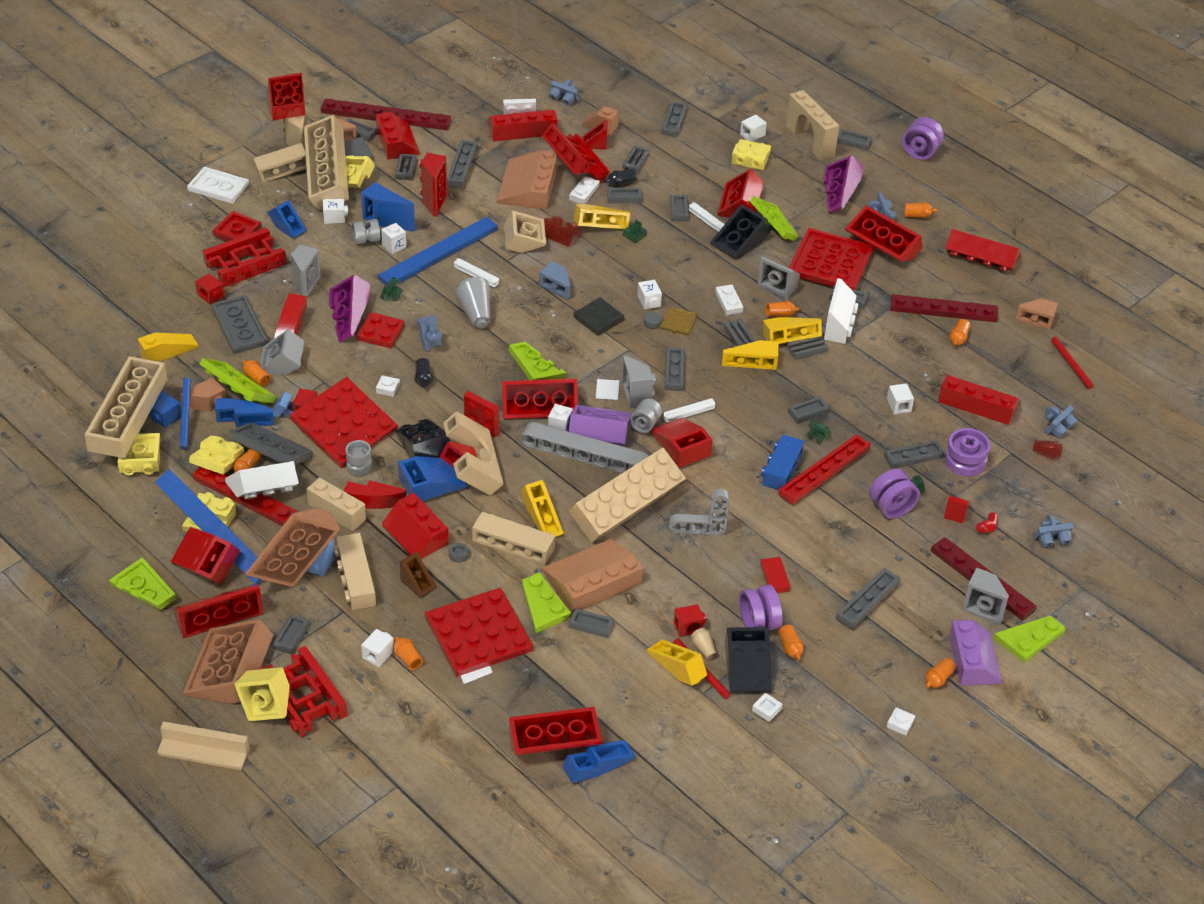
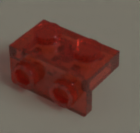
(561, 231)

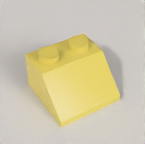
(263, 693)

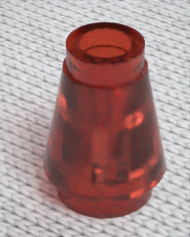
(1048, 448)

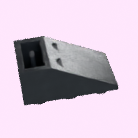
(423, 439)
(748, 659)

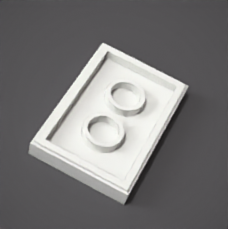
(218, 185)

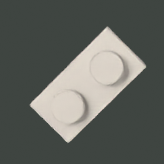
(518, 106)
(584, 190)
(729, 299)

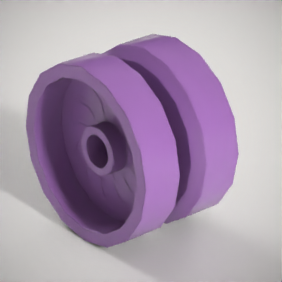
(922, 138)
(967, 452)
(894, 493)
(760, 607)

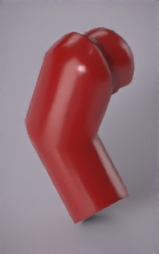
(988, 525)

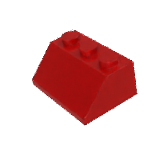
(395, 135)
(433, 182)
(740, 191)
(416, 527)

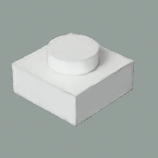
(387, 386)
(767, 707)
(900, 721)

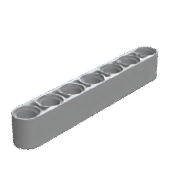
(580, 448)

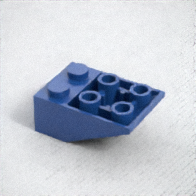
(387, 207)
(428, 477)

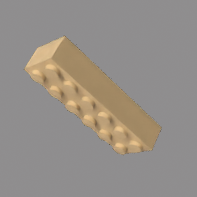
(325, 161)
(126, 407)
(626, 495)

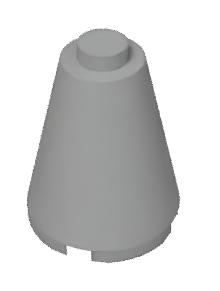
(475, 300)

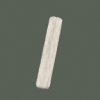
(706, 216)
(476, 272)
(689, 410)

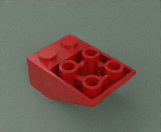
(286, 96)
(683, 441)
(205, 555)

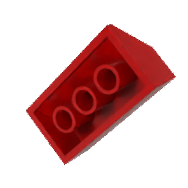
(521, 125)
(885, 234)
(982, 249)
(537, 397)
(978, 400)
(219, 610)
(554, 730)

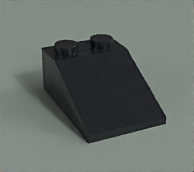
(741, 232)

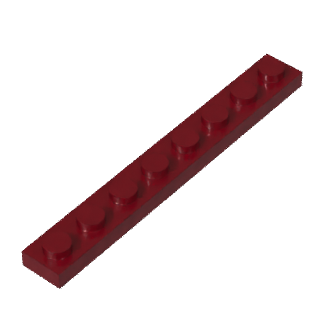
(369, 112)

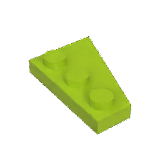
(775, 218)
(533, 364)
(144, 584)
(543, 602)
(1030, 638)

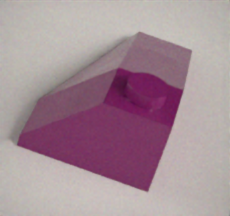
(840, 181)
(348, 304)

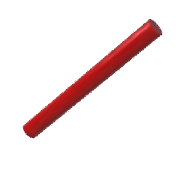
(1073, 364)
(710, 677)

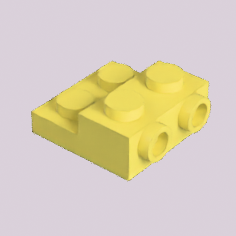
(751, 154)
(358, 169)
(217, 454)
(142, 455)
(223, 508)

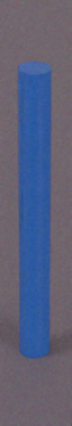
(185, 414)

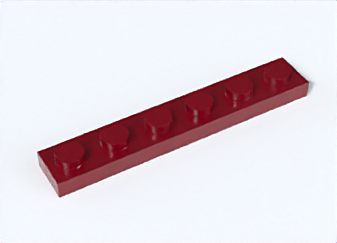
(944, 308)
(966, 566)

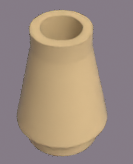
(703, 641)

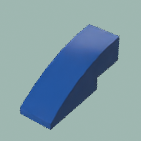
(243, 412)
(597, 760)

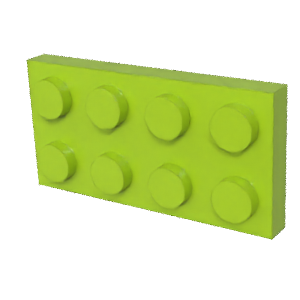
(238, 381)

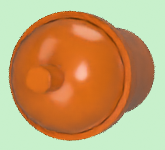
(918, 210)
(780, 309)
(959, 333)
(254, 371)
(247, 460)
(792, 644)
(407, 653)
(939, 673)

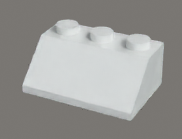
(841, 313)
(263, 480)

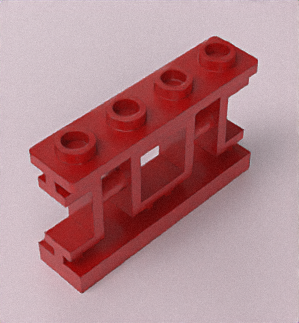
(575, 153)
(239, 248)
(318, 684)

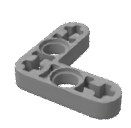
(708, 521)

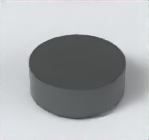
(652, 320)
(458, 552)

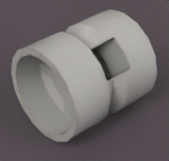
(366, 231)
(646, 415)
(358, 458)

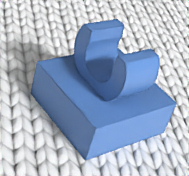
(283, 406)

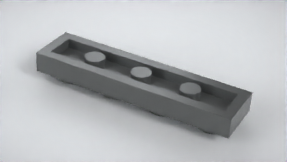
(461, 163)
(868, 598)

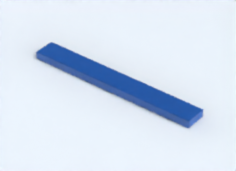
(439, 251)
(205, 518)

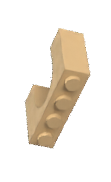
(804, 109)
(477, 471)

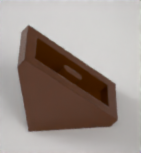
(415, 575)

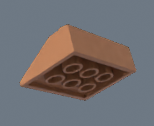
(529, 180)
(295, 547)
(594, 574)
(225, 658)

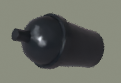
(621, 177)
(423, 372)

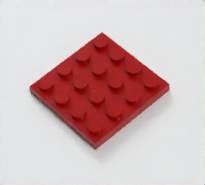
(827, 256)
(340, 417)
(478, 632)

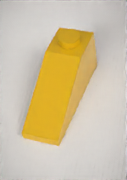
(600, 217)
(791, 329)
(165, 345)
(752, 355)
(541, 508)
(679, 661)

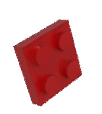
(235, 226)
(380, 330)
(482, 412)

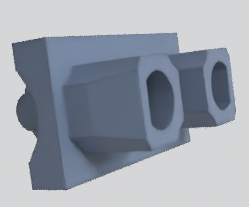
(565, 90)
(882, 206)
(429, 332)
(1053, 414)
(1053, 528)

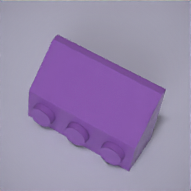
(600, 424)
(973, 654)

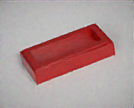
(775, 574)

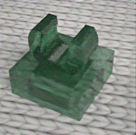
(634, 232)
(391, 290)
(818, 429)

